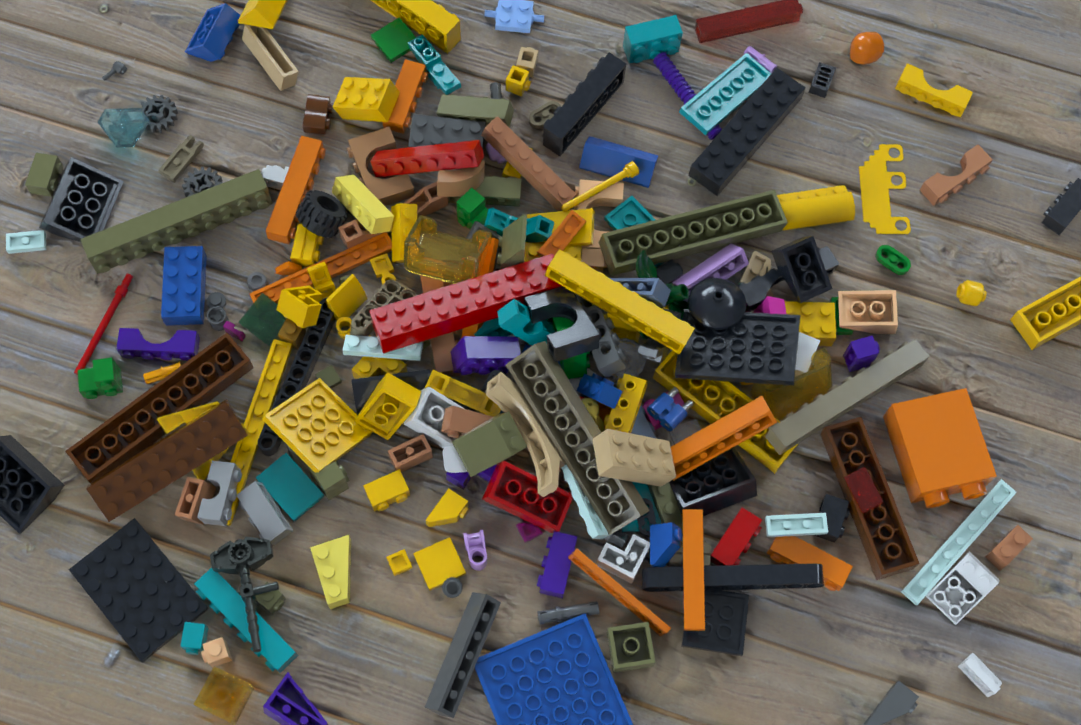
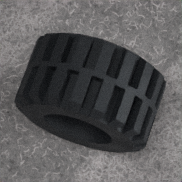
(321, 213)

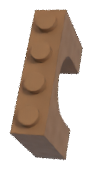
(362, 151)

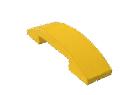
(462, 393)

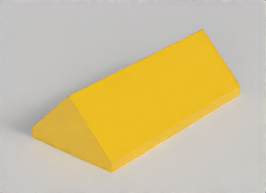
(262, 13)

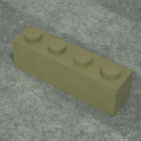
(475, 108)
(498, 191)

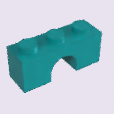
(516, 320)

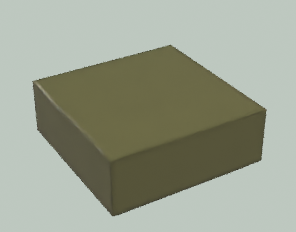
(329, 376)

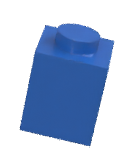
(664, 543)

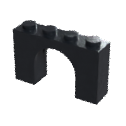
(563, 303)

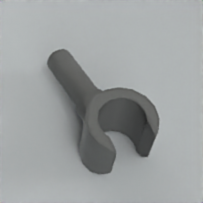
(117, 67)

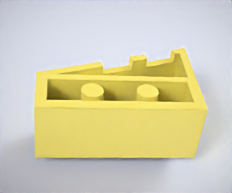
(333, 568)

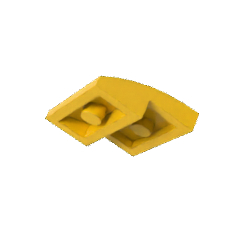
(346, 298)

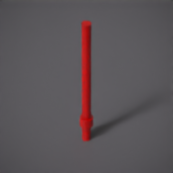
(120, 293)

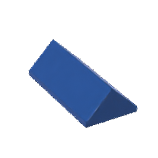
(610, 159)

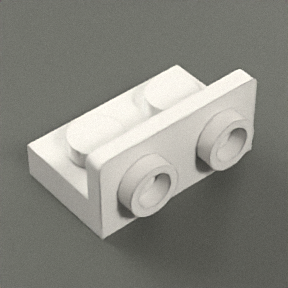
(980, 675)

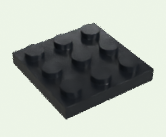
(724, 624)

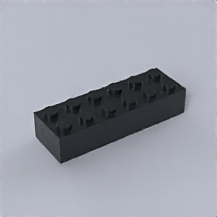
(583, 104)

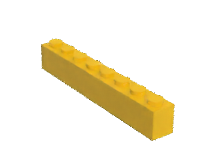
(619, 301)

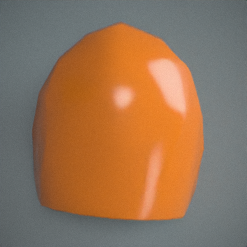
(866, 48)

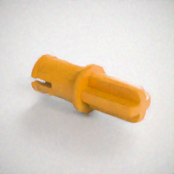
(160, 374)

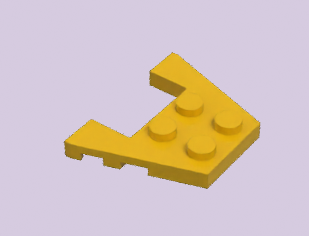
(172, 421)

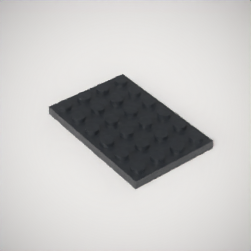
(753, 351)
(138, 589)

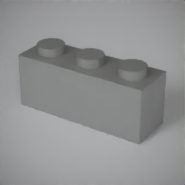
(264, 513)

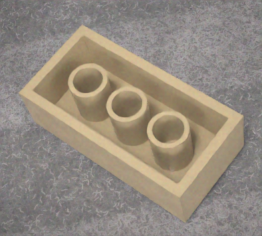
(634, 458)

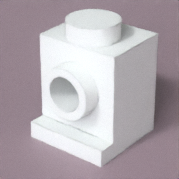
(274, 176)

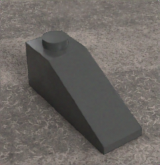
(894, 704)

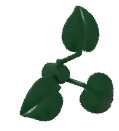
(646, 269)

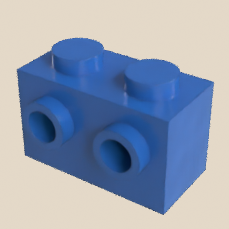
(599, 389)

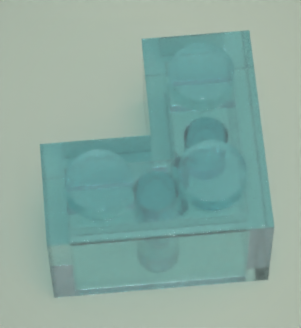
(123, 125)

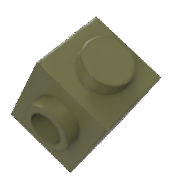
(271, 601)

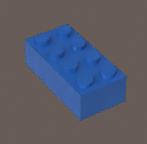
(184, 285)

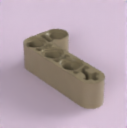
(389, 293)

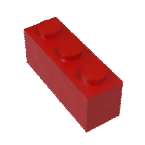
(736, 539)

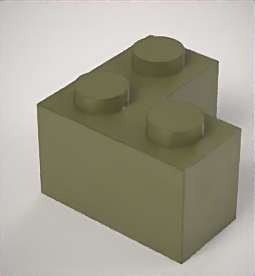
(331, 479)

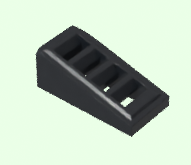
(817, 89)

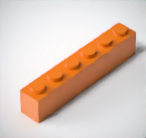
(295, 186)
(721, 436)

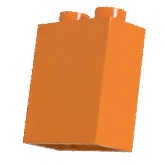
(939, 448)

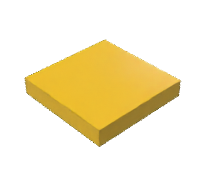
(439, 563)

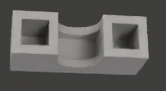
(218, 510)

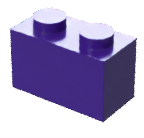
(861, 353)

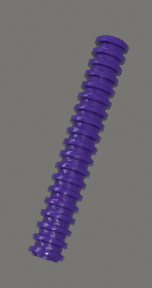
(679, 84)

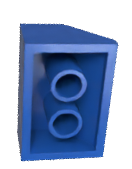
(214, 33)

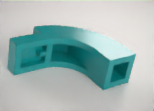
(537, 228)

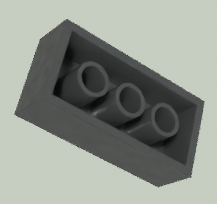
(440, 130)

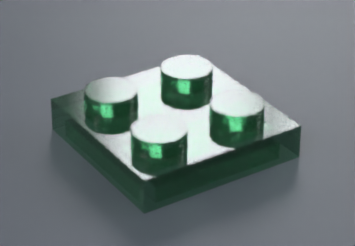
(263, 319)

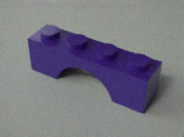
(182, 345)

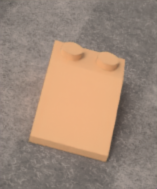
(868, 311)

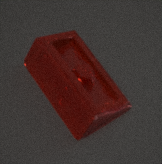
(863, 490)

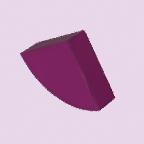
(229, 328)
(528, 531)

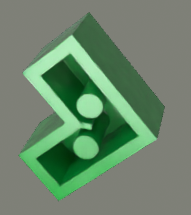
(471, 208)
(102, 379)

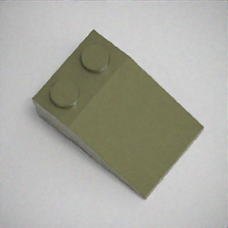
(513, 243)
(489, 443)

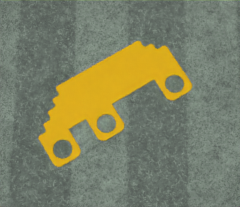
(875, 188)

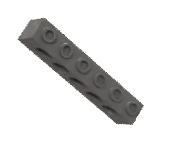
(606, 362)

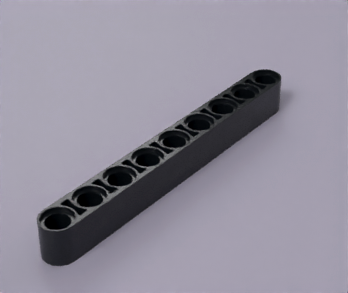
(299, 366)
(737, 577)

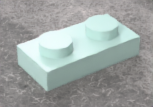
(25, 241)

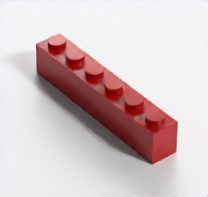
(427, 158)

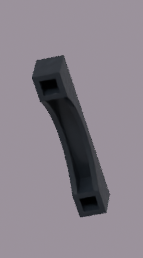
(757, 288)

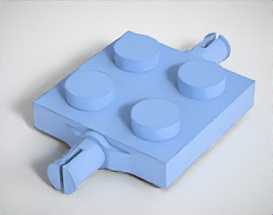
(514, 16)

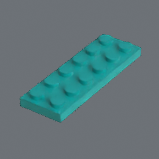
(725, 94)

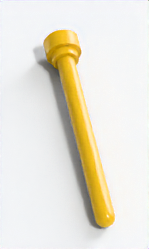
(629, 170)

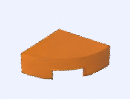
(288, 268)

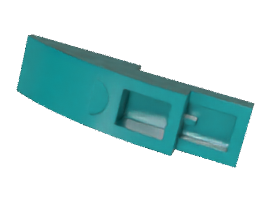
(436, 69)

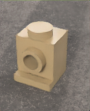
(527, 60)

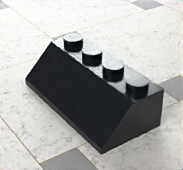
(365, 386)

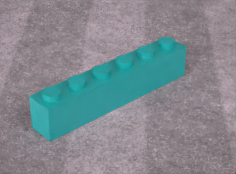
(231, 605)

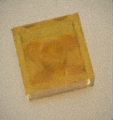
(224, 696)

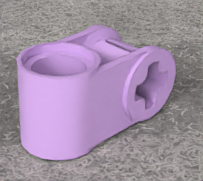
(475, 546)

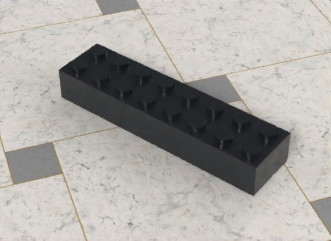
(746, 131)

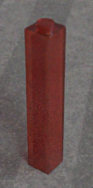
(747, 20)

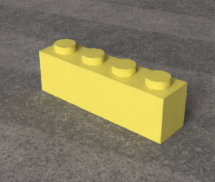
(362, 204)

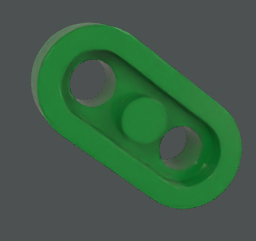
(893, 259)

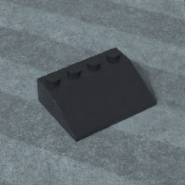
(81, 201)
(715, 484)
(24, 485)

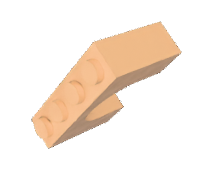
(609, 197)

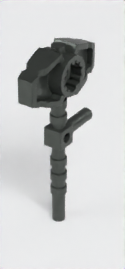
(237, 559)

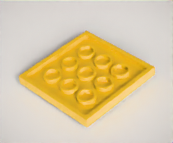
(317, 425)

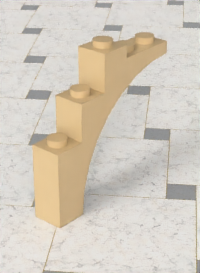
(542, 449)

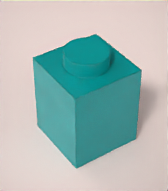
(193, 637)

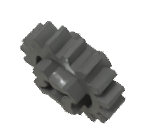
(160, 113)
(200, 181)

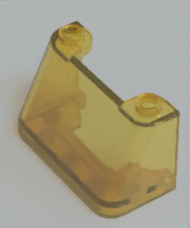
(444, 255)
(807, 386)

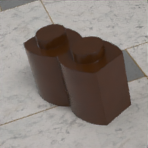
(317, 114)

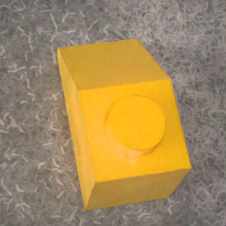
(448, 510)

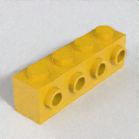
(628, 405)

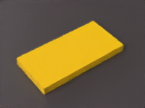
(585, 234)

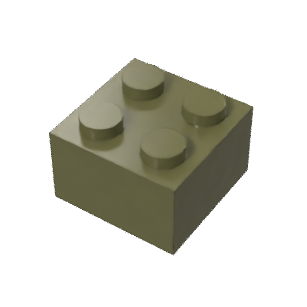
(630, 647)

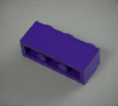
(556, 564)

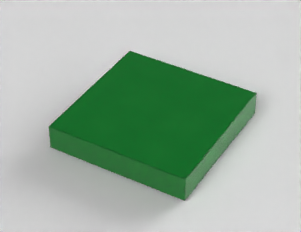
(393, 39)

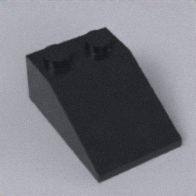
(802, 268)

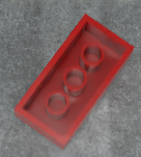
(518, 494)

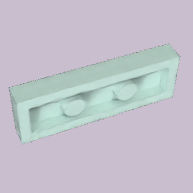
(796, 525)

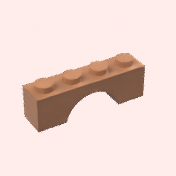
(939, 186)

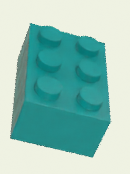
(652, 37)

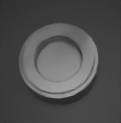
(256, 281)

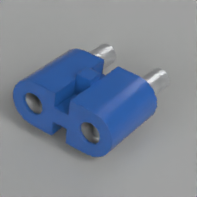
(667, 411)

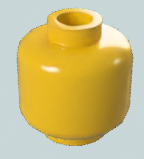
(971, 293)

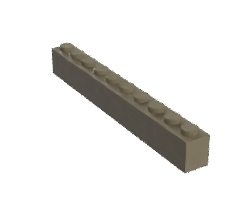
(846, 397)

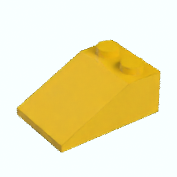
(388, 406)

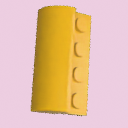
(817, 207)

